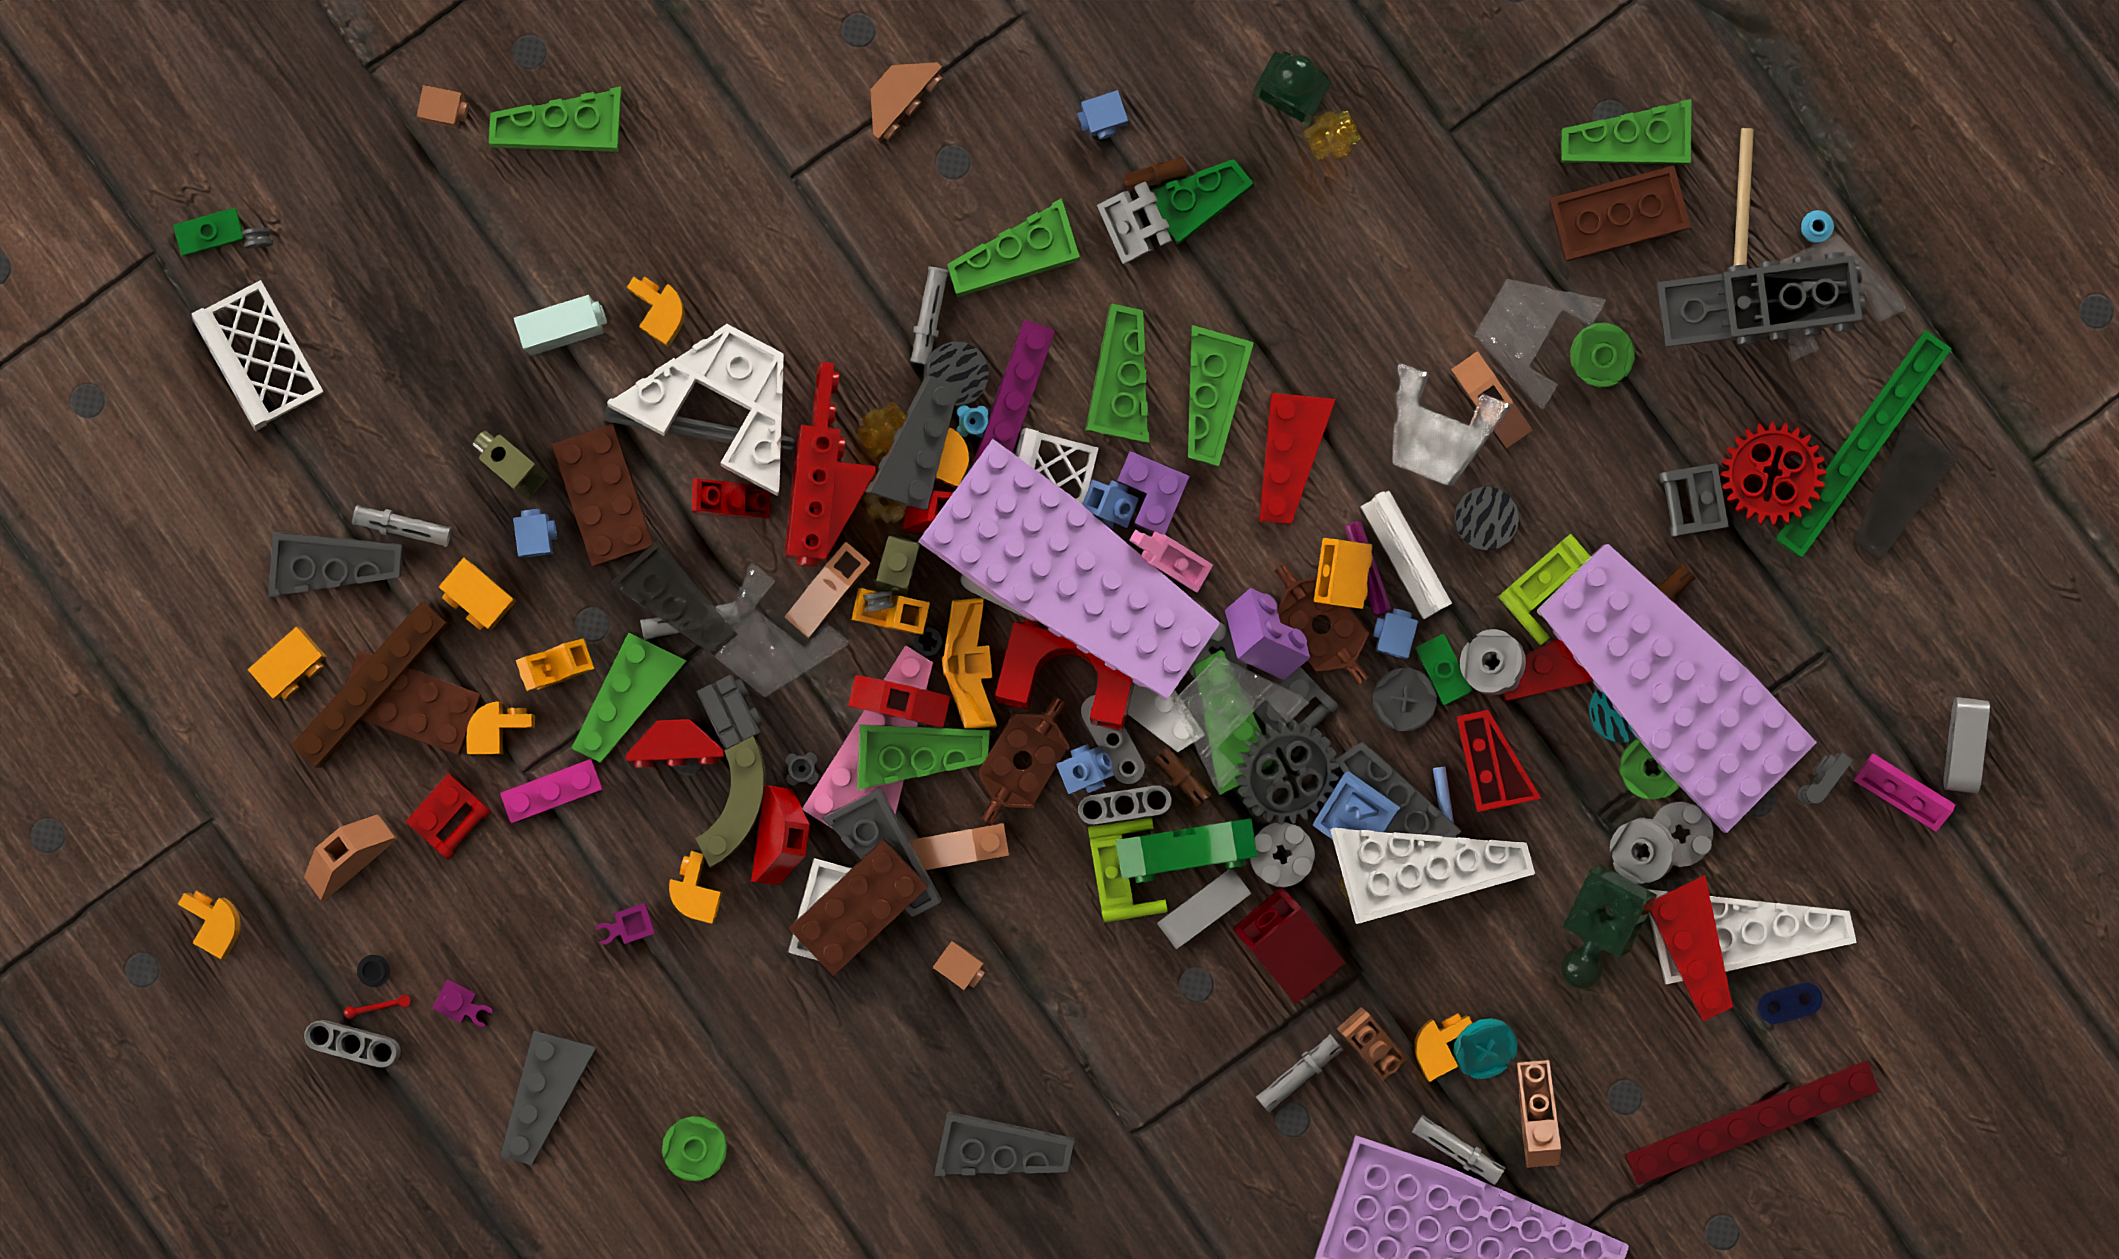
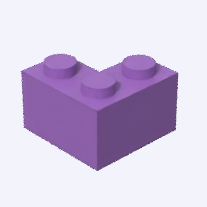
(1160, 486)
(1262, 638)

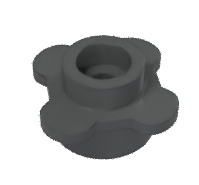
(795, 762)

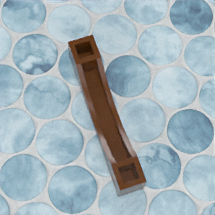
(373, 679)

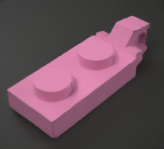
(1173, 559)

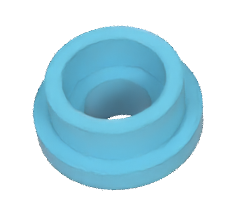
(1812, 235)

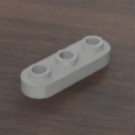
(1120, 753)

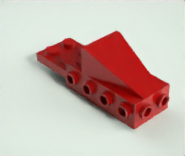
(837, 483)

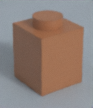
(442, 107)
(959, 966)

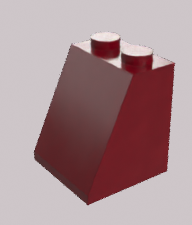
(1289, 945)

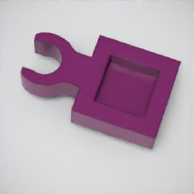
(631, 925)
(457, 1002)

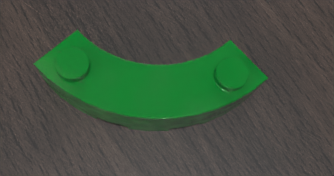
(1186, 848)

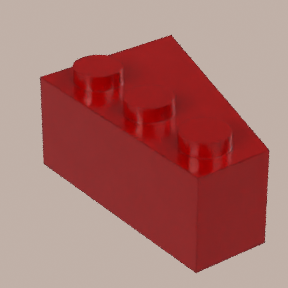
(1492, 765)

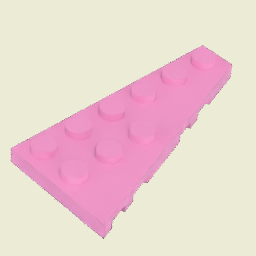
(839, 781)

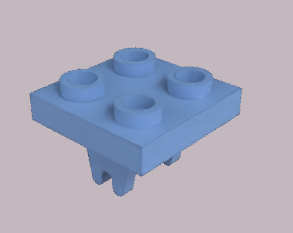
(1355, 807)

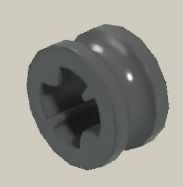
(257, 238)
(878, 600)

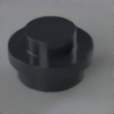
(373, 970)

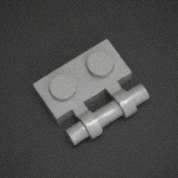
(1126, 226)

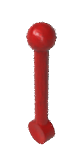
(403, 1001)

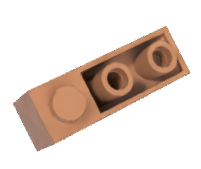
(828, 589)
(1538, 1114)

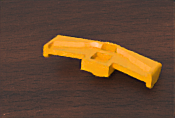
(968, 664)

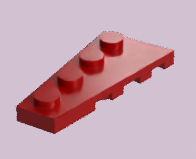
(1291, 446)
(1548, 670)
(1692, 939)

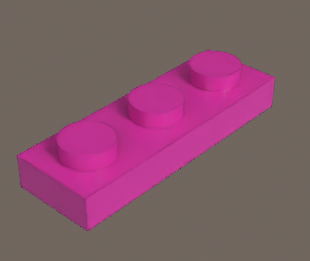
(551, 791)
(1904, 792)

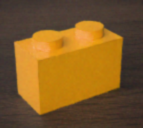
(1343, 573)
(476, 594)
(288, 664)

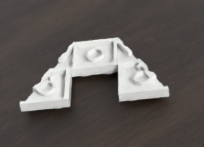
(736, 369)

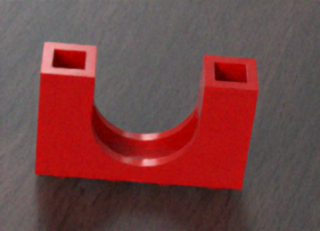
(1032, 648)

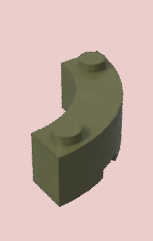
(743, 803)

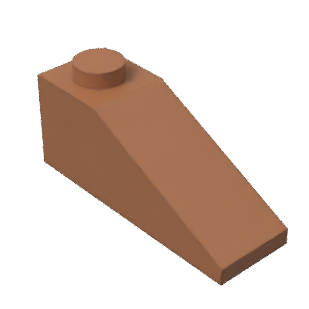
(962, 846)

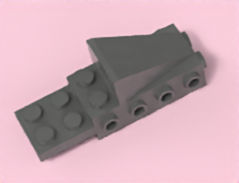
(1763, 301)

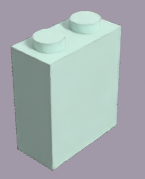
(560, 325)

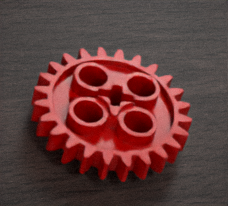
(1801, 480)

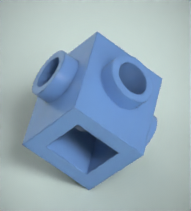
(1110, 503)
(1085, 769)

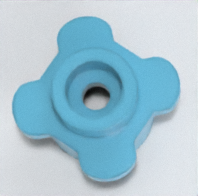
(978, 414)

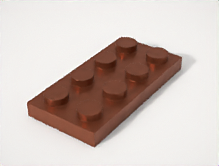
(1619, 213)
(602, 495)
(423, 708)
(858, 907)

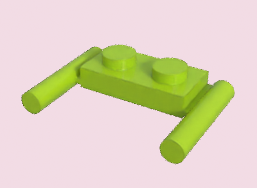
(1541, 582)
(1113, 890)

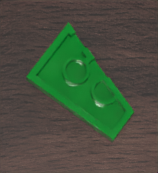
(1200, 198)

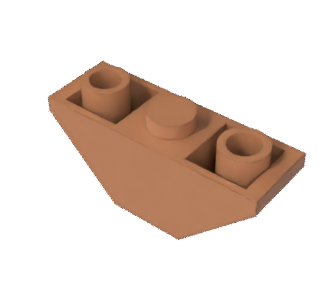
(899, 94)
(1479, 379)
(346, 854)
(1372, 1043)

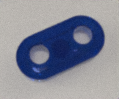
(1789, 1004)

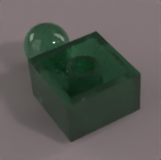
(1293, 86)
(1590, 920)

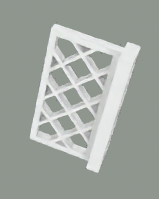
(229, 360)
(1028, 449)
(1405, 554)

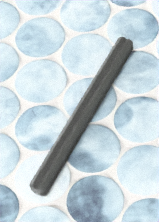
(696, 429)

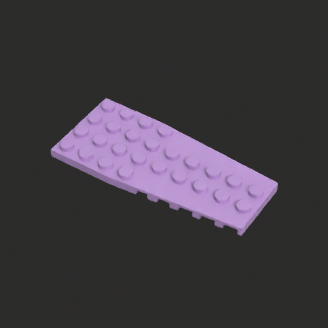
(1068, 571)
(1676, 687)
(1422, 1209)

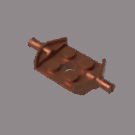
(1327, 651)
(1021, 787)

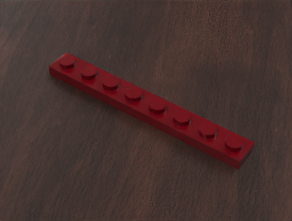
(1752, 1122)

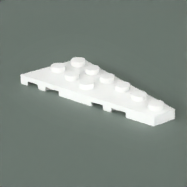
(1408, 870)
(1765, 932)

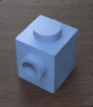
(1103, 115)
(534, 534)
(1395, 633)

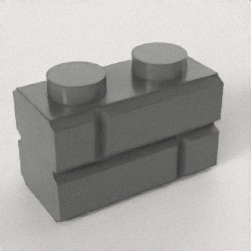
(729, 711)

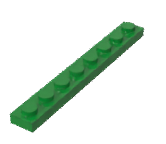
(1866, 440)

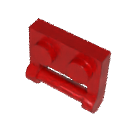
(440, 809)

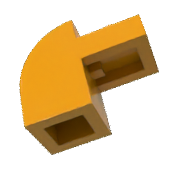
(667, 310)
(953, 460)
(906, 615)
(555, 665)
(487, 726)
(691, 899)
(221, 924)
(1431, 1046)

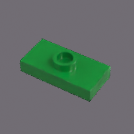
(209, 232)
(1443, 669)

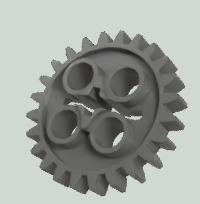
(1312, 759)

